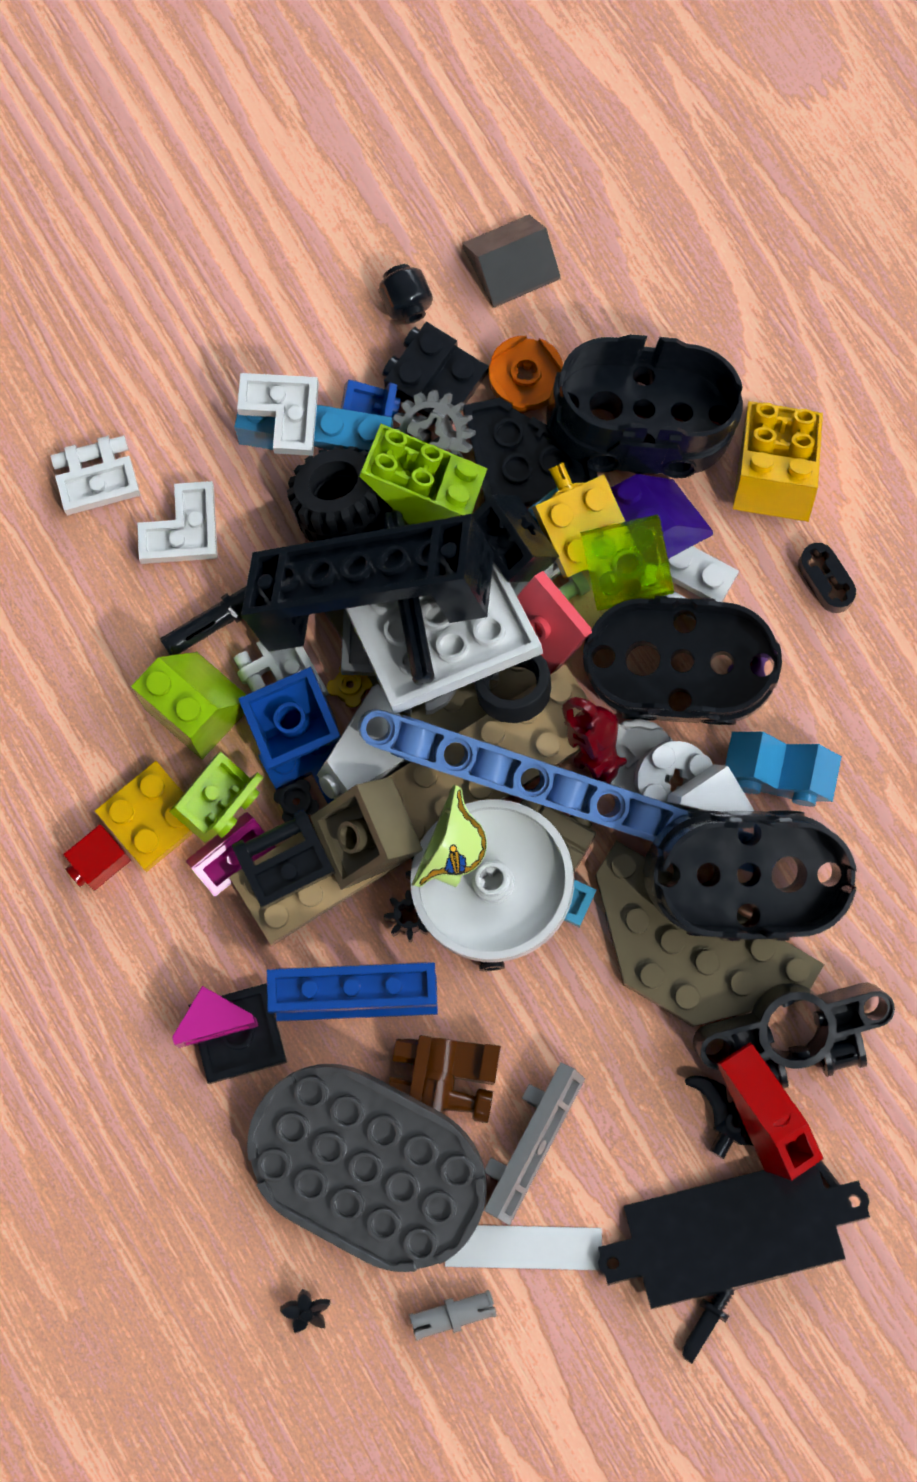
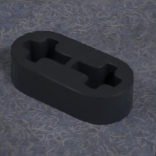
(834, 573)

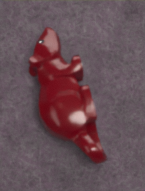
(596, 735)

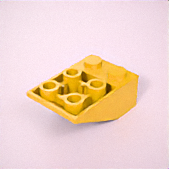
(779, 461)

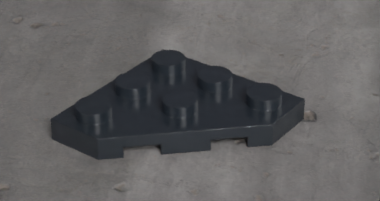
(517, 452)

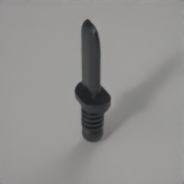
(706, 1323)

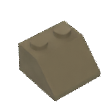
(366, 832)

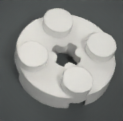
(662, 761)

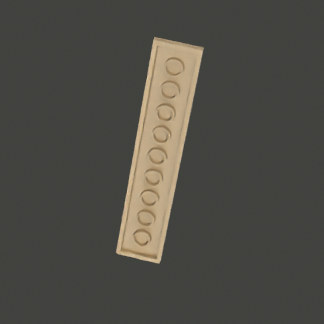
(424, 796)

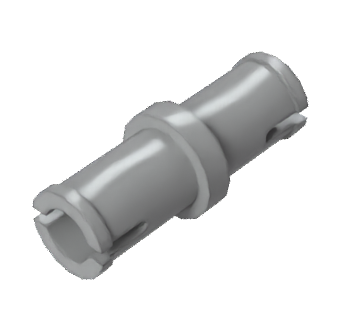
(452, 1315)

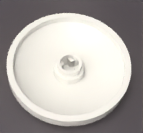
(511, 897)

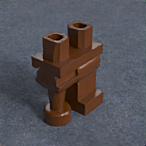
(437, 1066)

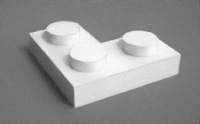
(287, 399)
(187, 537)

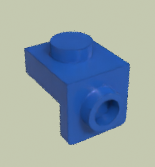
(370, 399)

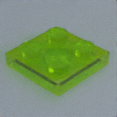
(627, 561)

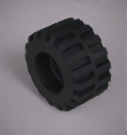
(322, 481)

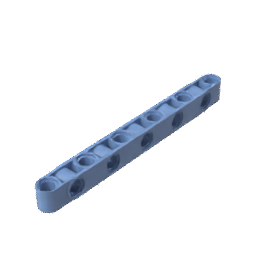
(503, 770)

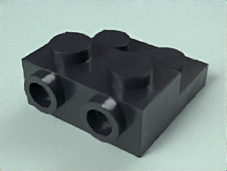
(434, 363)

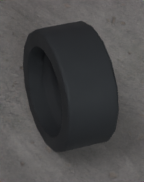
(520, 709)

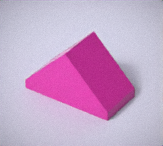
(211, 1018)

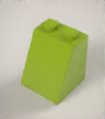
(190, 699)

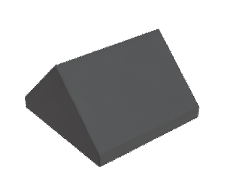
(513, 259)

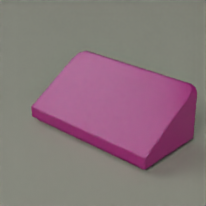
(217, 859)

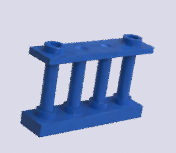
(352, 992)

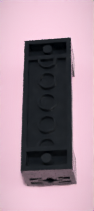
(368, 568)

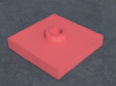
(553, 620)

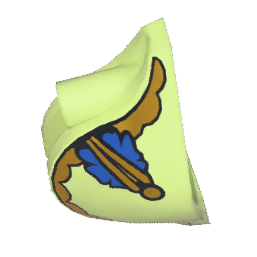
(455, 845)

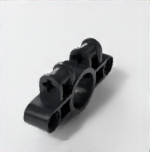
(836, 1040)

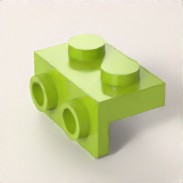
(215, 797)

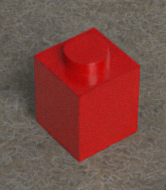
(95, 858)

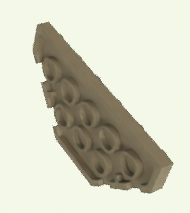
(684, 973)

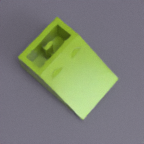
(421, 477)

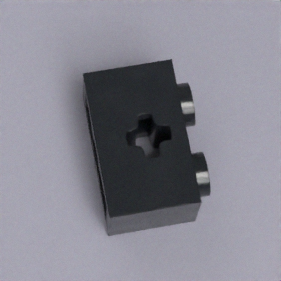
(514, 537)

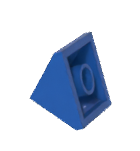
(290, 718)

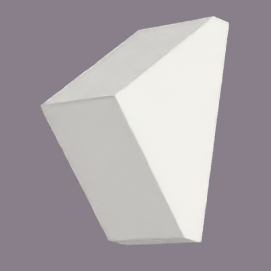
(712, 791)

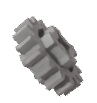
(443, 410)

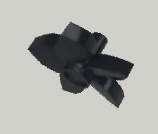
(305, 1311)

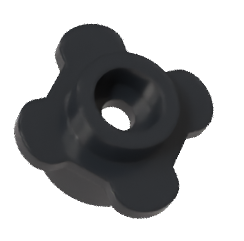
(299, 790)

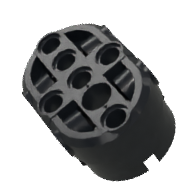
(680, 384)
(719, 630)
(777, 913)

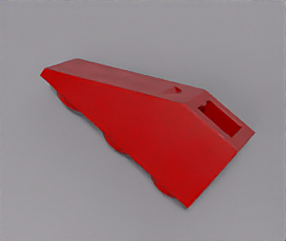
(769, 1115)

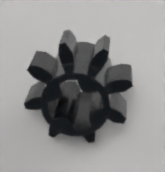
(409, 927)

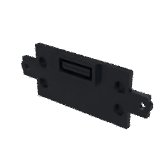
(732, 1234)

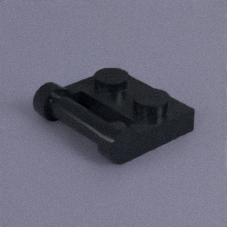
(289, 870)

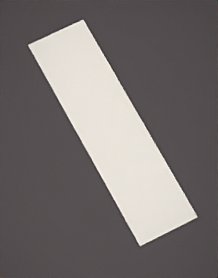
(530, 1248)

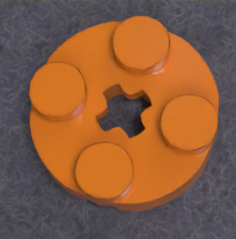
(530, 354)

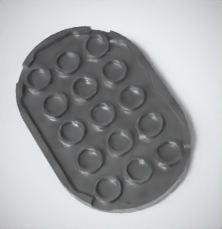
(367, 1167)

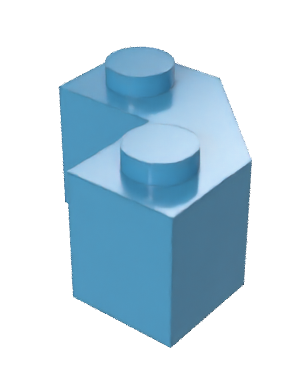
(781, 769)

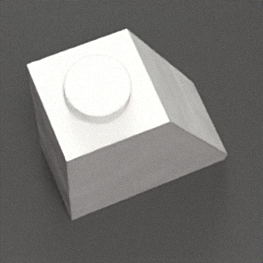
(352, 758)

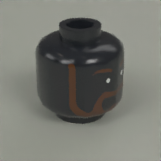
(405, 293)

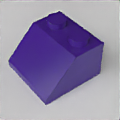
(652, 495)

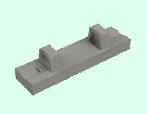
(534, 1144)

